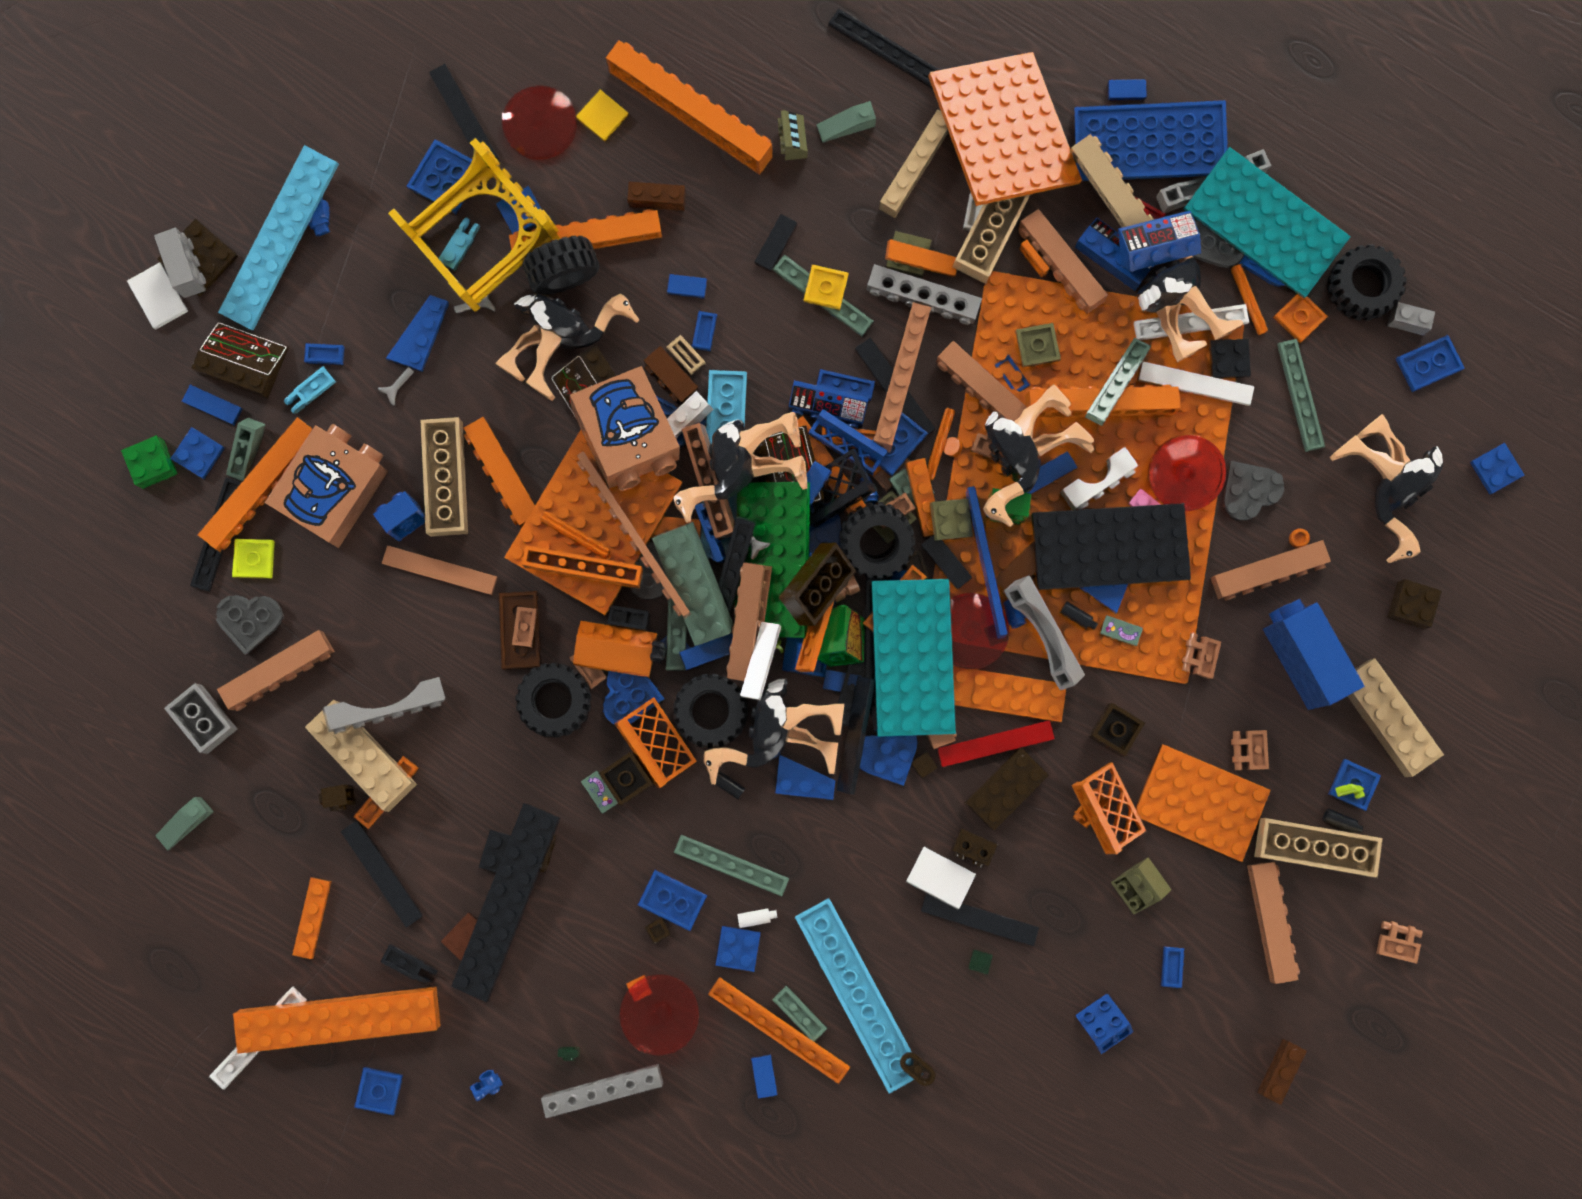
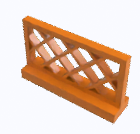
(641, 752)
(1099, 816)

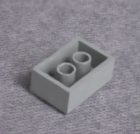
(180, 262)
(201, 718)

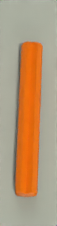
(1249, 299)
(940, 442)
(575, 535)

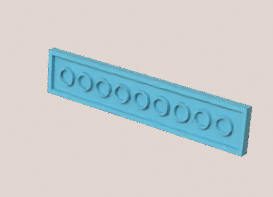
(278, 237)
(728, 400)
(856, 992)

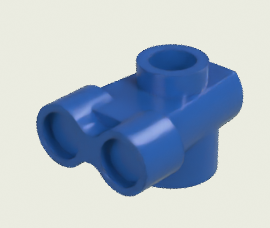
(489, 1084)

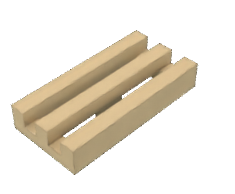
(696, 367)

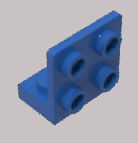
(1104, 1023)

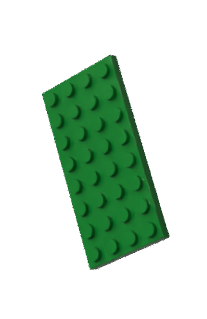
(783, 521)

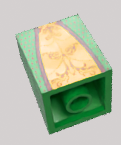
(843, 638)

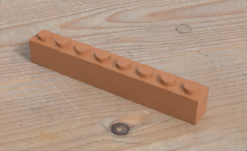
(901, 376)

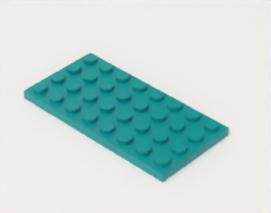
(1267, 222)
(913, 657)

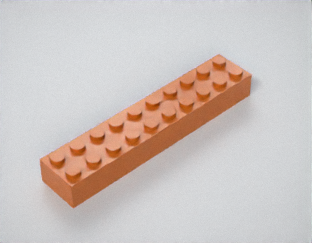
(689, 107)
(336, 1020)

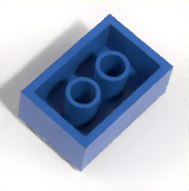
(400, 516)

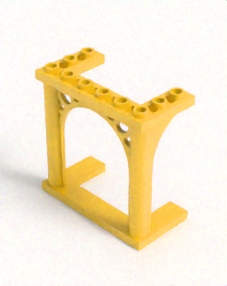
(481, 169)

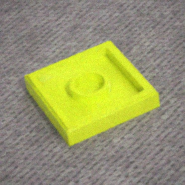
(253, 558)

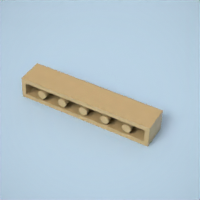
(914, 165)

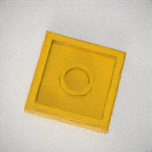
(602, 115)
(826, 287)

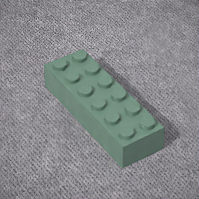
(694, 582)

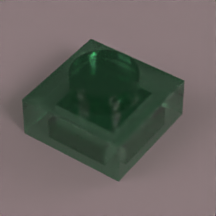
(980, 961)
(568, 1053)

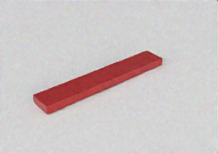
(995, 743)

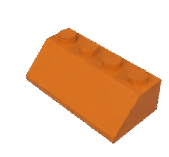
(614, 648)

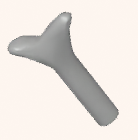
(486, 303)
(392, 390)
(756, 546)

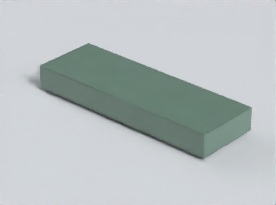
(799, 1014)

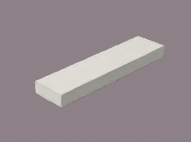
(761, 661)

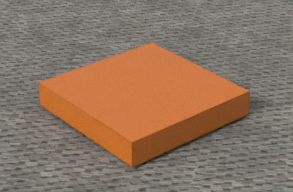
(1300, 317)

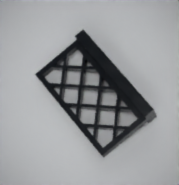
(847, 499)

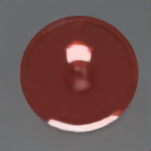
(539, 122)
(1187, 472)
(974, 632)
(659, 1014)

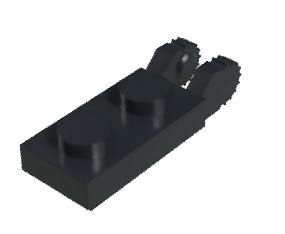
(658, 652)
(407, 964)

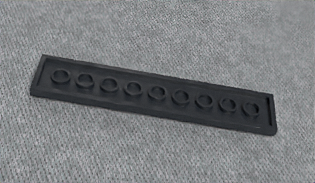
(505, 902)

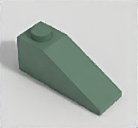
(847, 122)
(244, 448)
(184, 822)

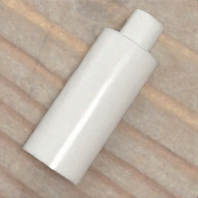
(756, 917)

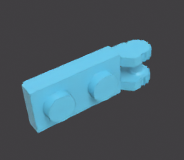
(458, 245)
(310, 389)

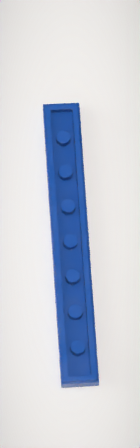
(986, 563)

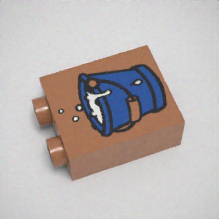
(626, 429)
(328, 484)

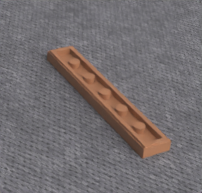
(439, 570)

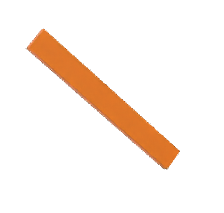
(779, 1030)

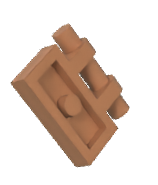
(1206, 657)
(1256, 747)
(1398, 948)

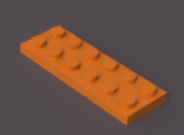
(1008, 694)

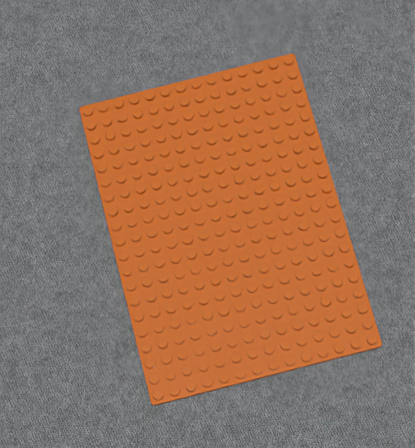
(1089, 353)

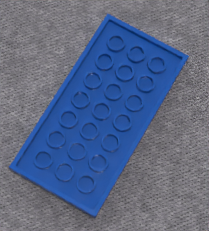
(1158, 137)

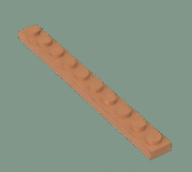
(637, 543)

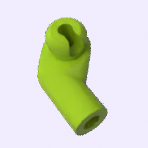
(1349, 789)

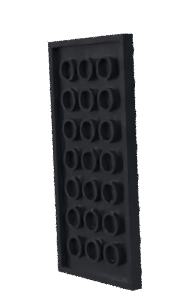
(1111, 546)

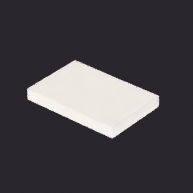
(157, 296)
(941, 878)

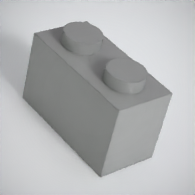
(1411, 318)

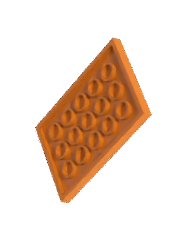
(1201, 802)

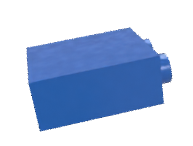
(1312, 654)

